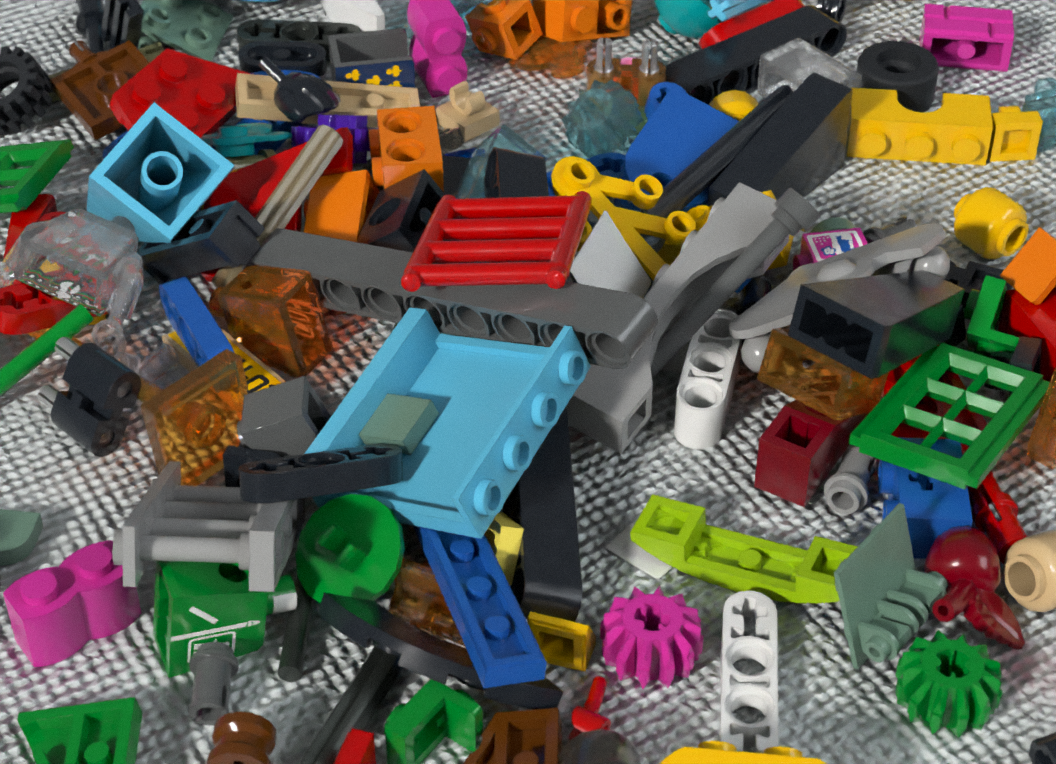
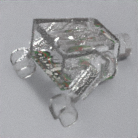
(82, 263)

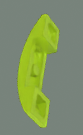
(738, 561)

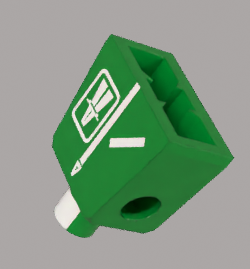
(211, 604)

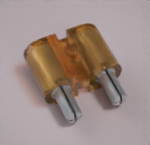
(636, 78)

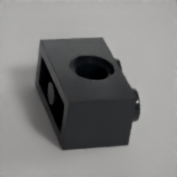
(401, 213)

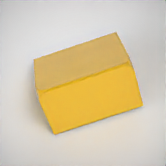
(563, 641)

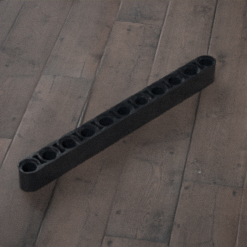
(543, 499)

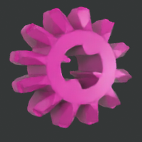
(651, 637)

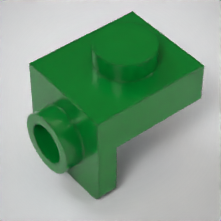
(984, 312)
(427, 719)

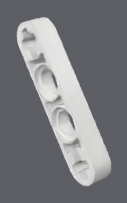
(743, 689)

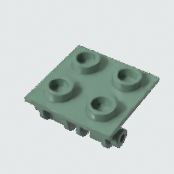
(184, 24)
(883, 593)

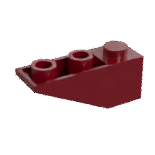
(800, 451)

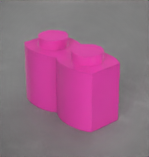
(437, 44)
(69, 604)

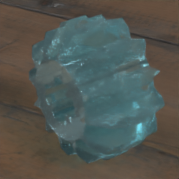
(602, 119)

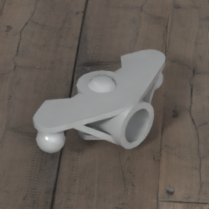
(894, 254)

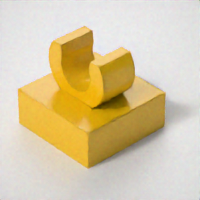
(1014, 134)

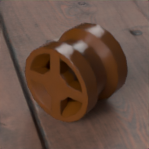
(242, 739)

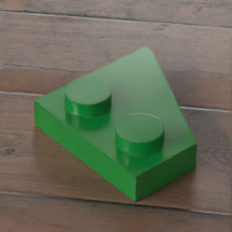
(84, 732)

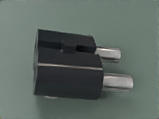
(95, 398)

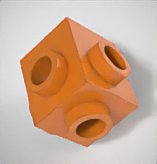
(504, 27)

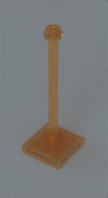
(194, 415)

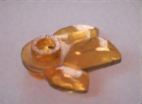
(562, 58)

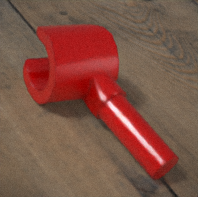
(588, 717)

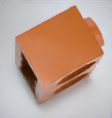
(405, 145)

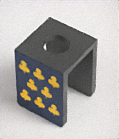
(372, 58)

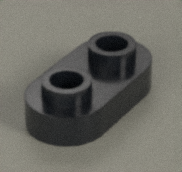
(285, 55)

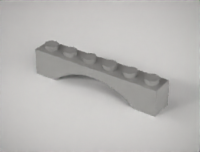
(618, 402)

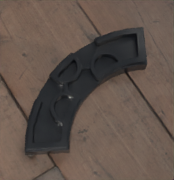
(424, 653)

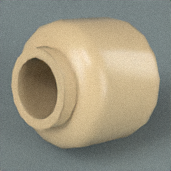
(1032, 571)

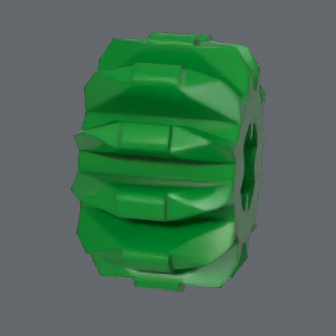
(948, 683)

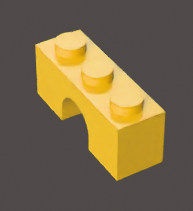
(887, 130)

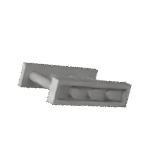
(207, 526)

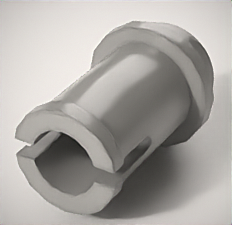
(848, 487)

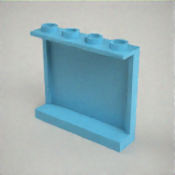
(491, 419)

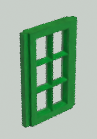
(28, 183)
(985, 445)

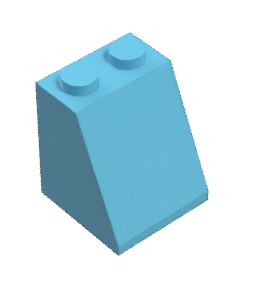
(156, 177)

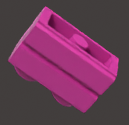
(968, 36)

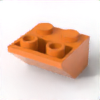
(583, 18)

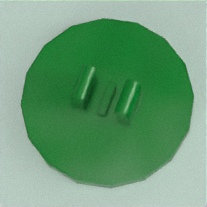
(350, 549)

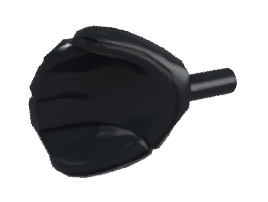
(300, 94)

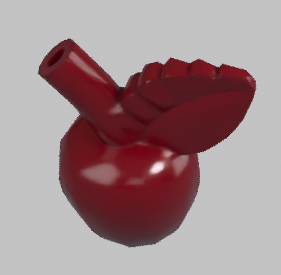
(972, 574)

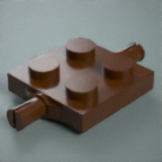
(93, 80)

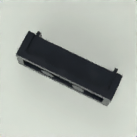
(207, 242)

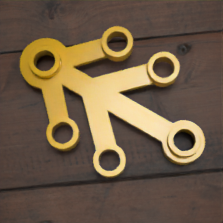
(577, 174)

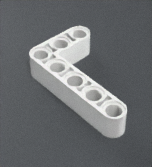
(706, 382)

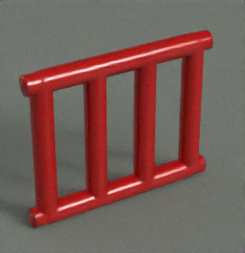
(487, 227)

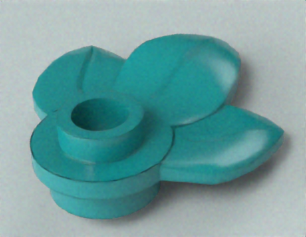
(240, 139)

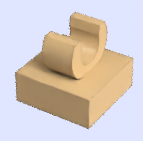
(467, 112)

